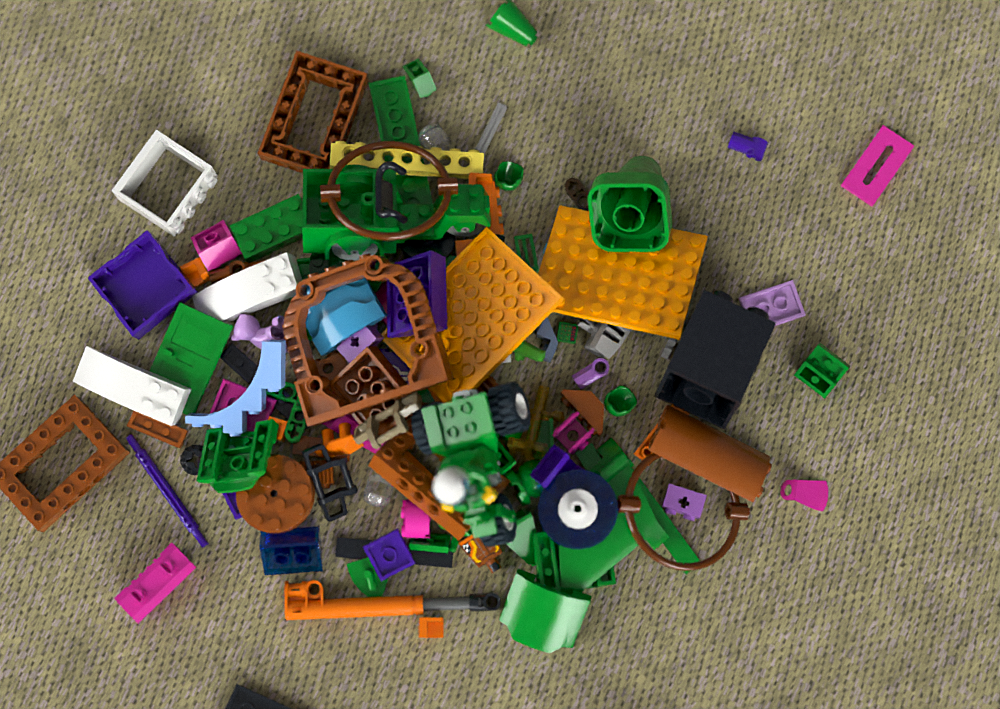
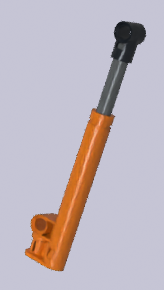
(305, 605)

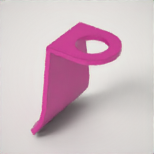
(807, 492)

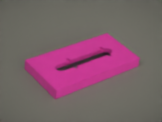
(855, 178)

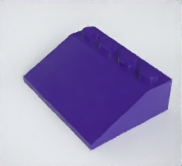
(431, 271)

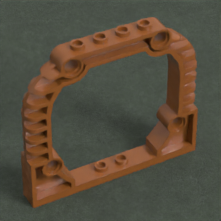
(427, 370)

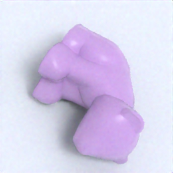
(249, 329)

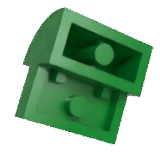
(822, 370)

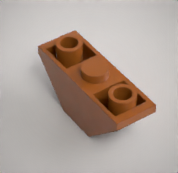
(588, 406)

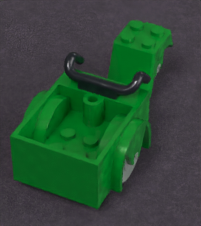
(375, 204)

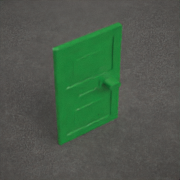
(191, 351)

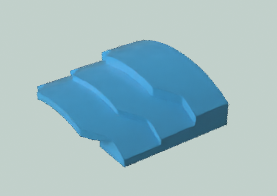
(343, 314)

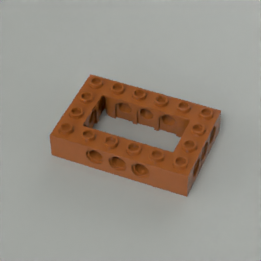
(301, 72)
(417, 486)
(73, 488)

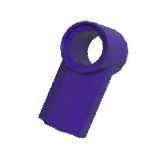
(752, 147)

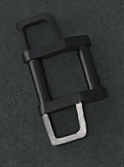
(323, 498)

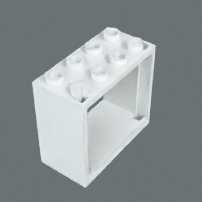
(141, 167)

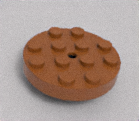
(293, 501)

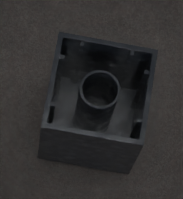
(715, 358)

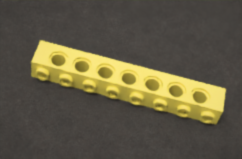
(415, 167)

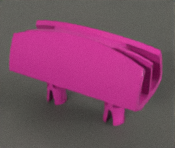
(155, 583)

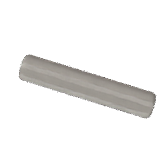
(491, 128)

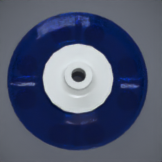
(582, 528)

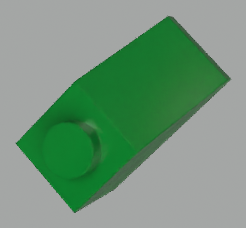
(420, 78)
(505, 458)

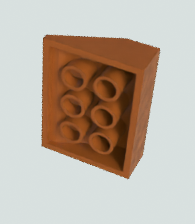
(368, 375)

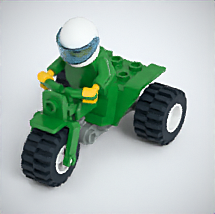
(468, 439)

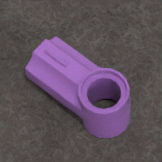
(589, 374)

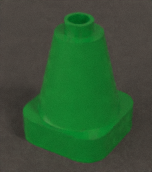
(631, 208)

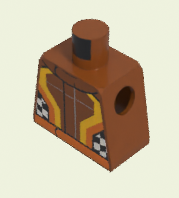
(481, 554)

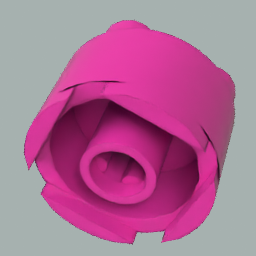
(415, 521)

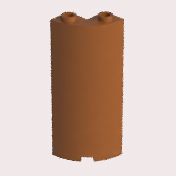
(710, 453)

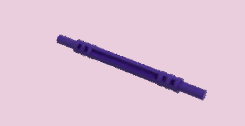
(167, 491)

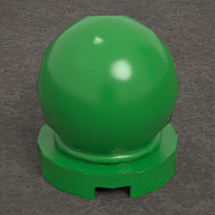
(524, 484)

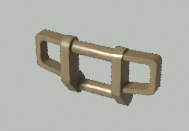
(400, 410)

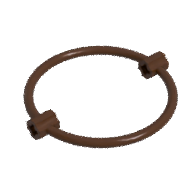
(446, 187)
(631, 505)

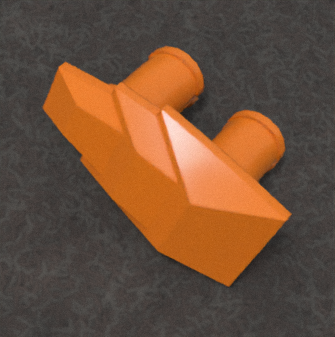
(339, 446)

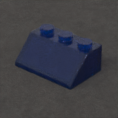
(292, 551)

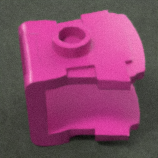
(572, 424)

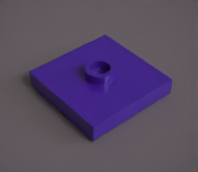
(389, 554)

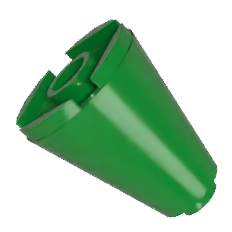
(513, 24)

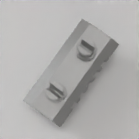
(603, 338)

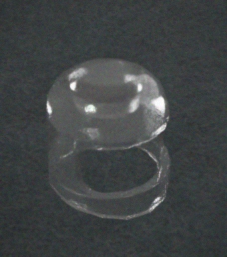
(433, 135)
(371, 488)

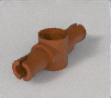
(220, 274)

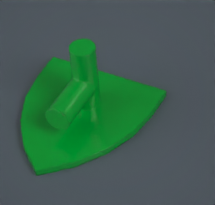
(366, 578)

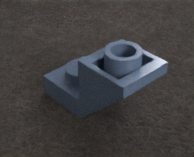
(547, 334)

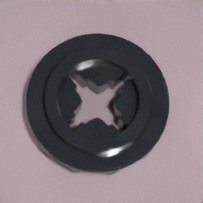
(187, 455)

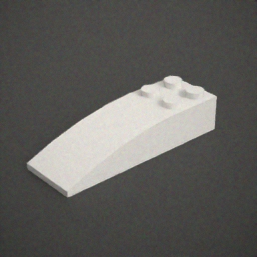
(250, 289)
(132, 386)

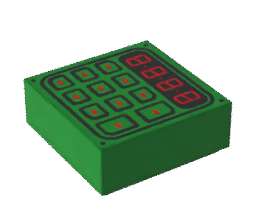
(567, 333)

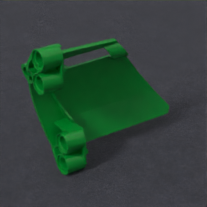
(585, 566)

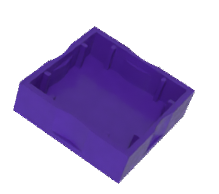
(142, 285)

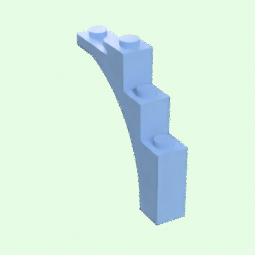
(268, 375)

